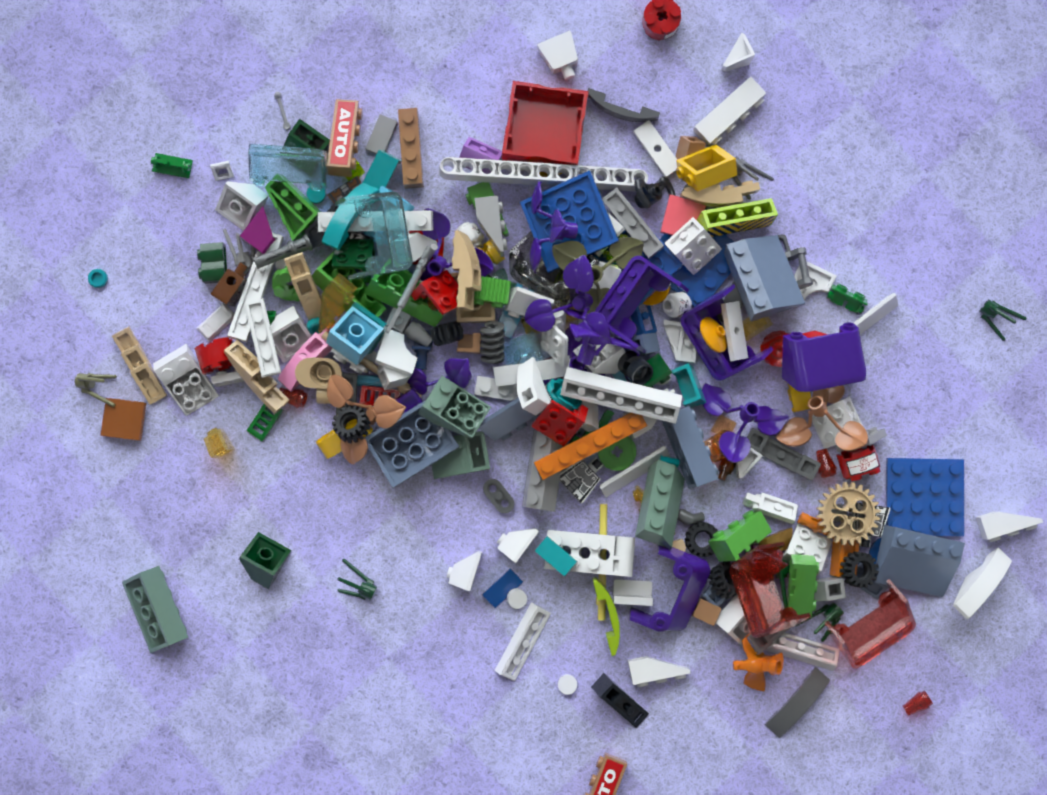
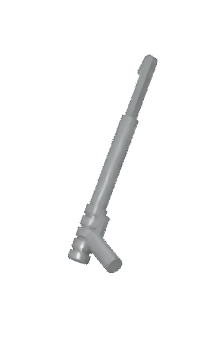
(420, 268)

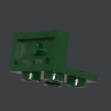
(354, 255)

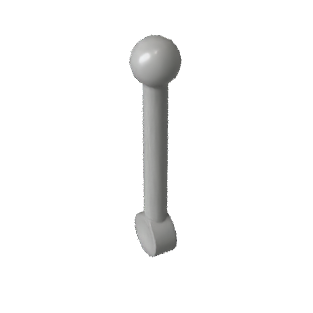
(286, 125)

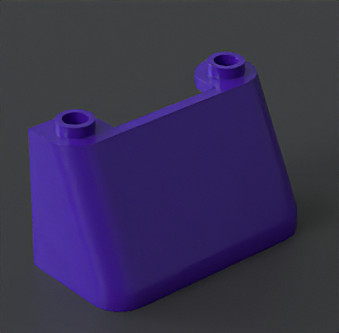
(824, 359)

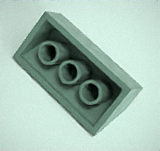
(660, 504)
(155, 609)

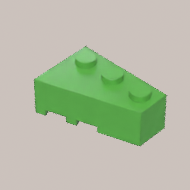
(293, 206)
(739, 536)
(802, 583)

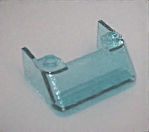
(288, 165)
(389, 232)

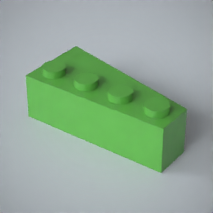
(389, 289)

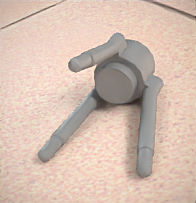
(242, 257)

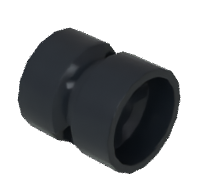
(635, 368)

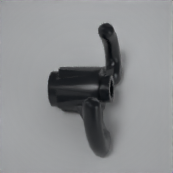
(651, 193)

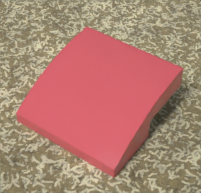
(678, 213)

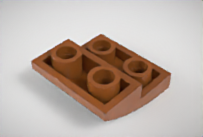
(124, 419)

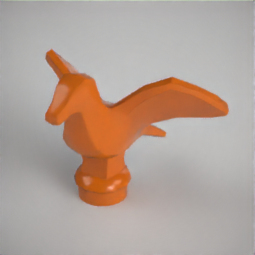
(757, 665)

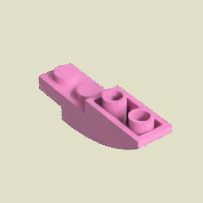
(313, 347)

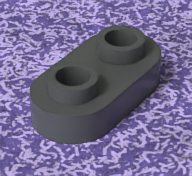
(498, 496)

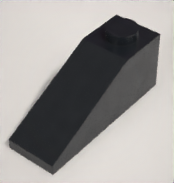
(619, 700)

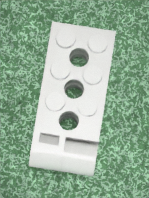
(620, 549)

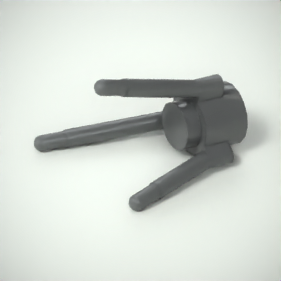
(742, 167)

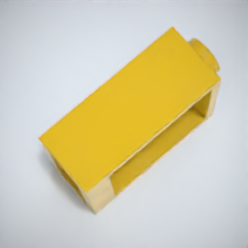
(722, 169)

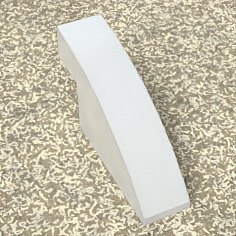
(981, 583)

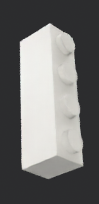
(728, 112)

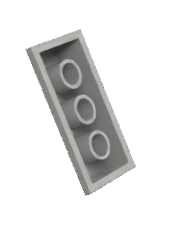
(538, 492)

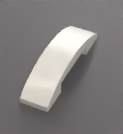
(548, 369)

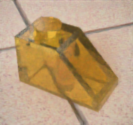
(752, 328)
(218, 443)

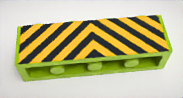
(738, 217)

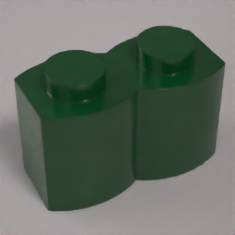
(212, 262)

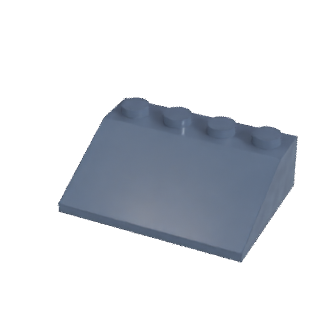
(763, 276)
(409, 446)
(917, 560)

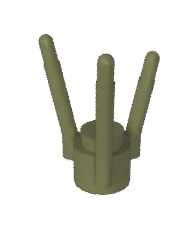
(88, 381)

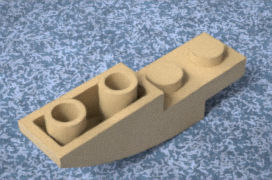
(715, 197)
(467, 264)
(304, 285)

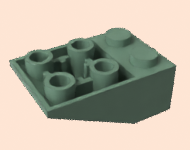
(454, 408)
(468, 458)

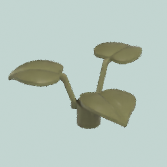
(621, 251)

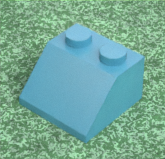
(354, 335)

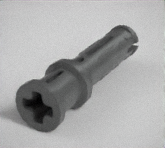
(278, 254)

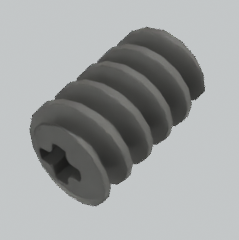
(492, 342)

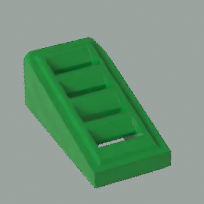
(261, 437)

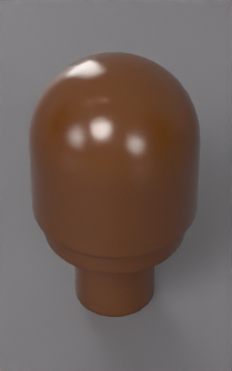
(726, 467)

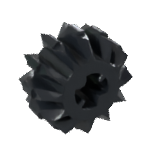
(447, 333)

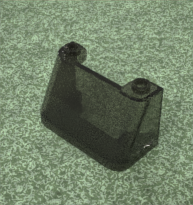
(542, 283)

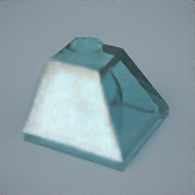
(522, 349)

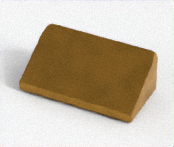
(781, 536)

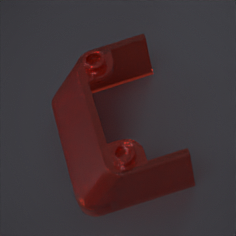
(762, 601)
(875, 630)

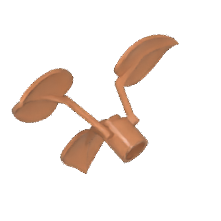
(385, 413)
(796, 430)

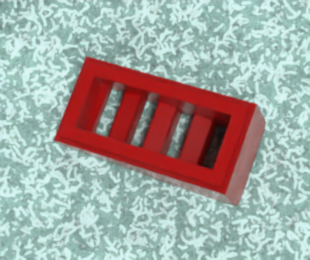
(364, 389)

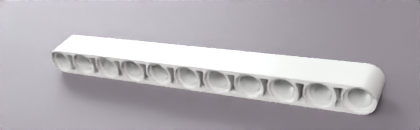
(533, 169)

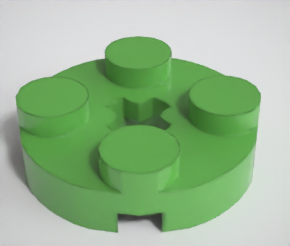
(280, 285)
(625, 458)

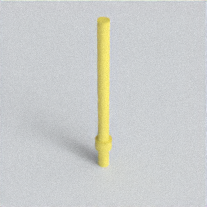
(602, 577)

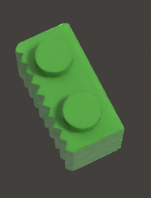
(493, 291)

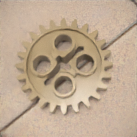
(845, 530)

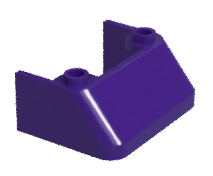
(628, 293)
(717, 363)
(694, 573)

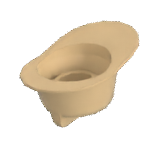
(316, 372)

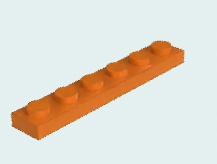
(589, 444)

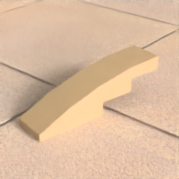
(139, 365)
(248, 368)

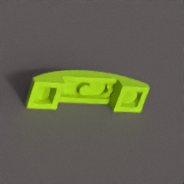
(612, 636)

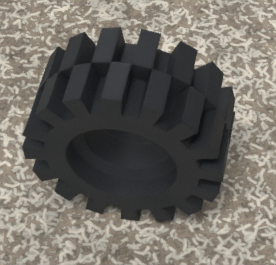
(346, 416)
(691, 535)
(868, 572)
(719, 582)

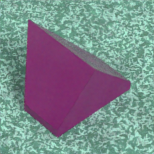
(258, 232)

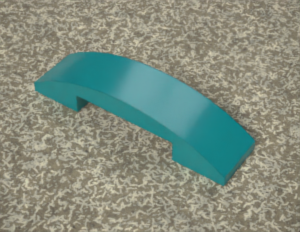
(343, 219)

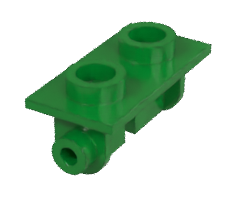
(171, 165)
(854, 300)

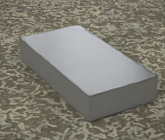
(381, 134)

